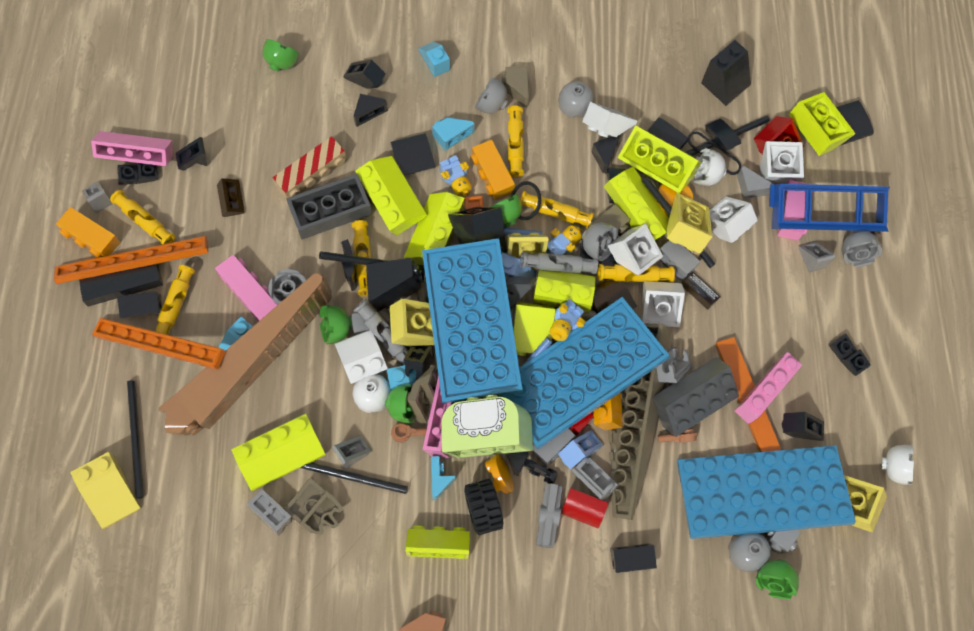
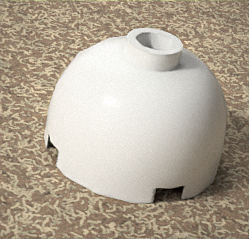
(712, 168)
(374, 399)
(899, 464)

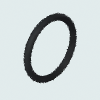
(538, 194)

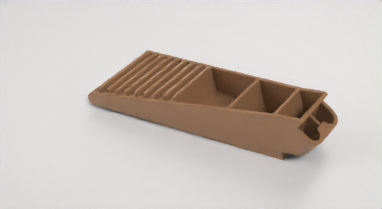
(215, 391)

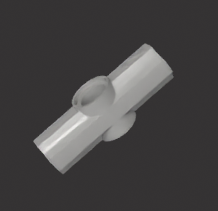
(549, 516)

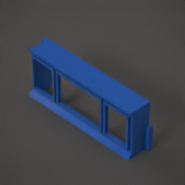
(776, 201)

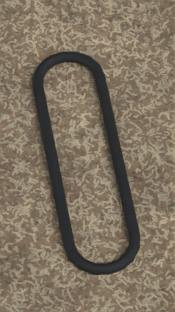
(731, 173)

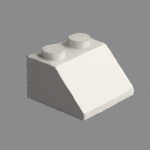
(607, 120)
(782, 162)
(731, 218)
(636, 249)
(662, 303)
(360, 356)

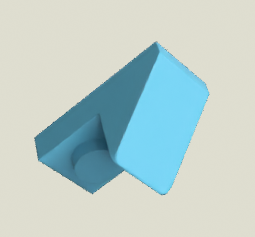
(439, 483)

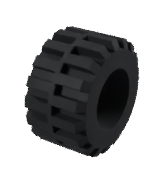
(484, 506)

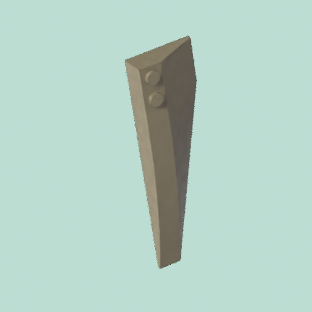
(634, 441)

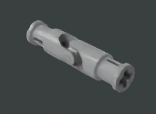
(555, 262)
(371, 320)

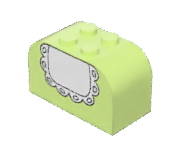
(486, 427)

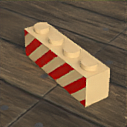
(310, 168)

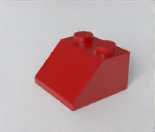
(778, 130)

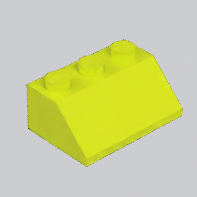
(821, 123)
(558, 287)
(438, 542)

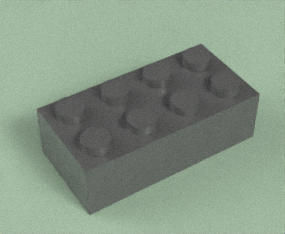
(329, 206)
(696, 396)

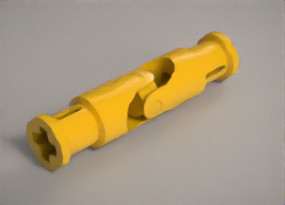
(515, 130)
(559, 210)
(142, 217)
(360, 242)
(622, 274)
(174, 300)

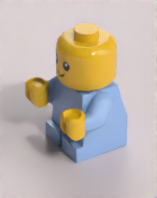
(455, 175)
(565, 242)
(565, 320)

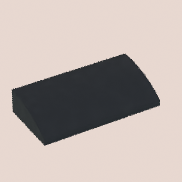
(121, 283)

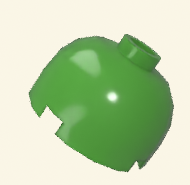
(279, 56)
(510, 209)
(334, 324)
(398, 404)
(778, 578)

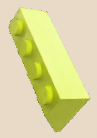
(659, 159)
(391, 194)
(637, 202)
(436, 228)
(278, 452)

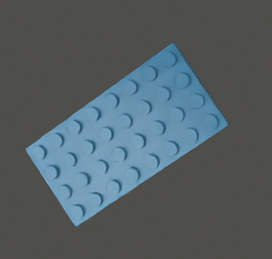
(471, 321)
(586, 370)
(764, 492)

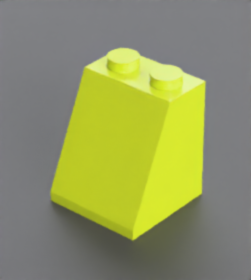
(532, 326)

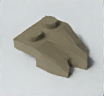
(422, 394)
(313, 507)

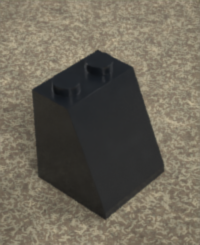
(728, 73)
(479, 225)
(392, 281)

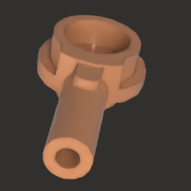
(401, 432)
(687, 436)

